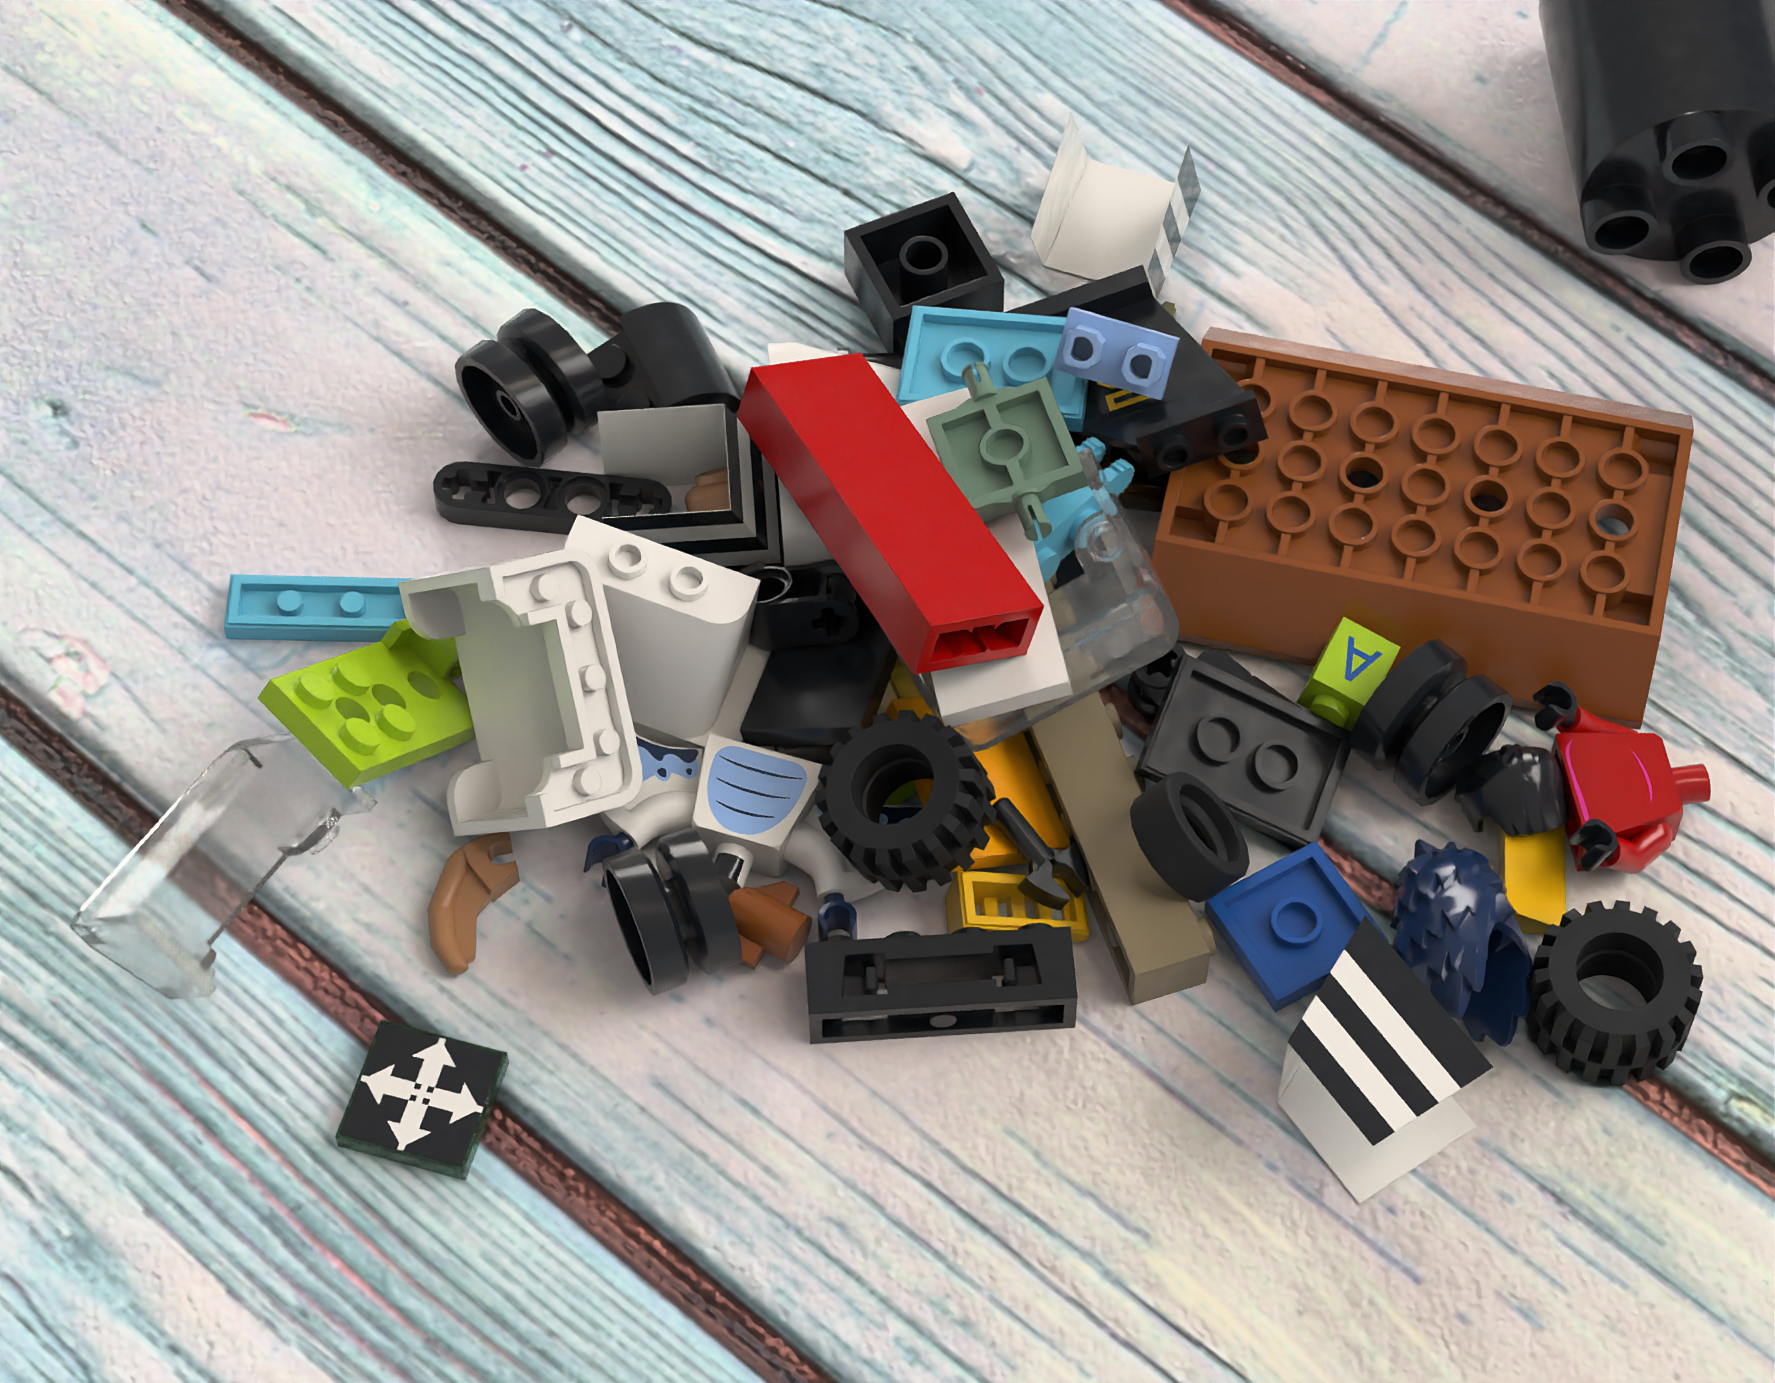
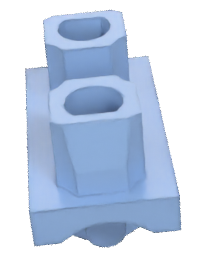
(1116, 353)

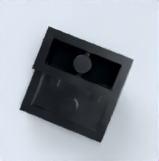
(662, 362)

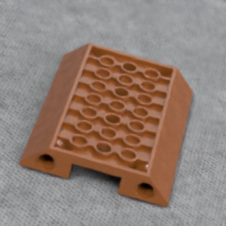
(1526, 593)

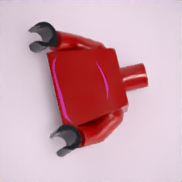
(1616, 785)

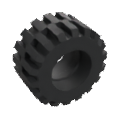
(877, 765)
(1627, 948)

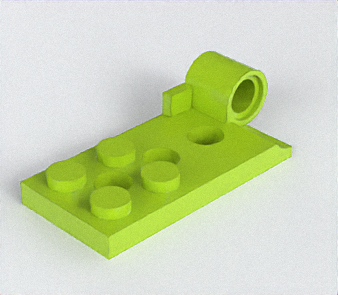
(375, 705)

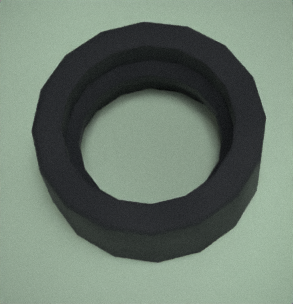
(1189, 837)

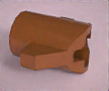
(769, 922)

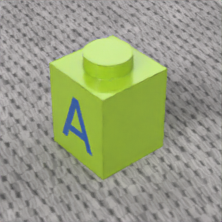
(1347, 673)

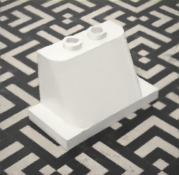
(677, 635)

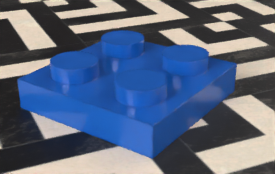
(1289, 923)

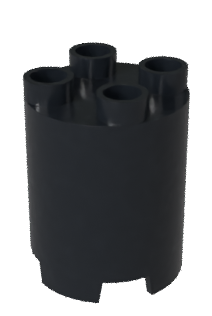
(1668, 126)

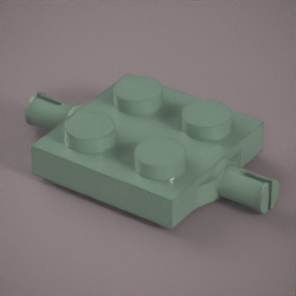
(1008, 450)

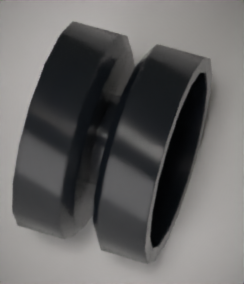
(531, 387)
(1429, 721)
(672, 910)

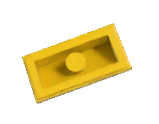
(1534, 878)

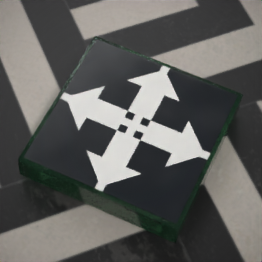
(422, 1099)

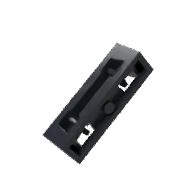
(940, 983)

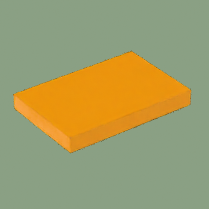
(1014, 776)

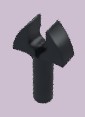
(1042, 860)

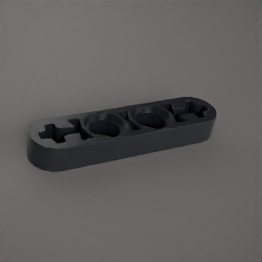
(555, 492)

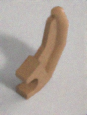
(461, 895)

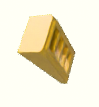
(991, 889)

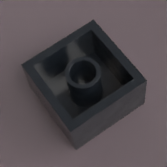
(920, 259)

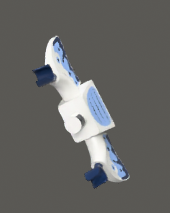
(750, 813)

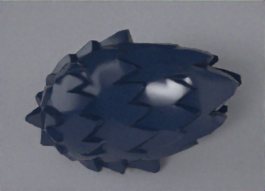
(1463, 939)

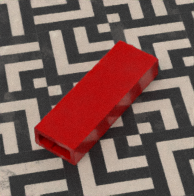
(889, 513)

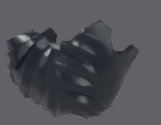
(1515, 788)

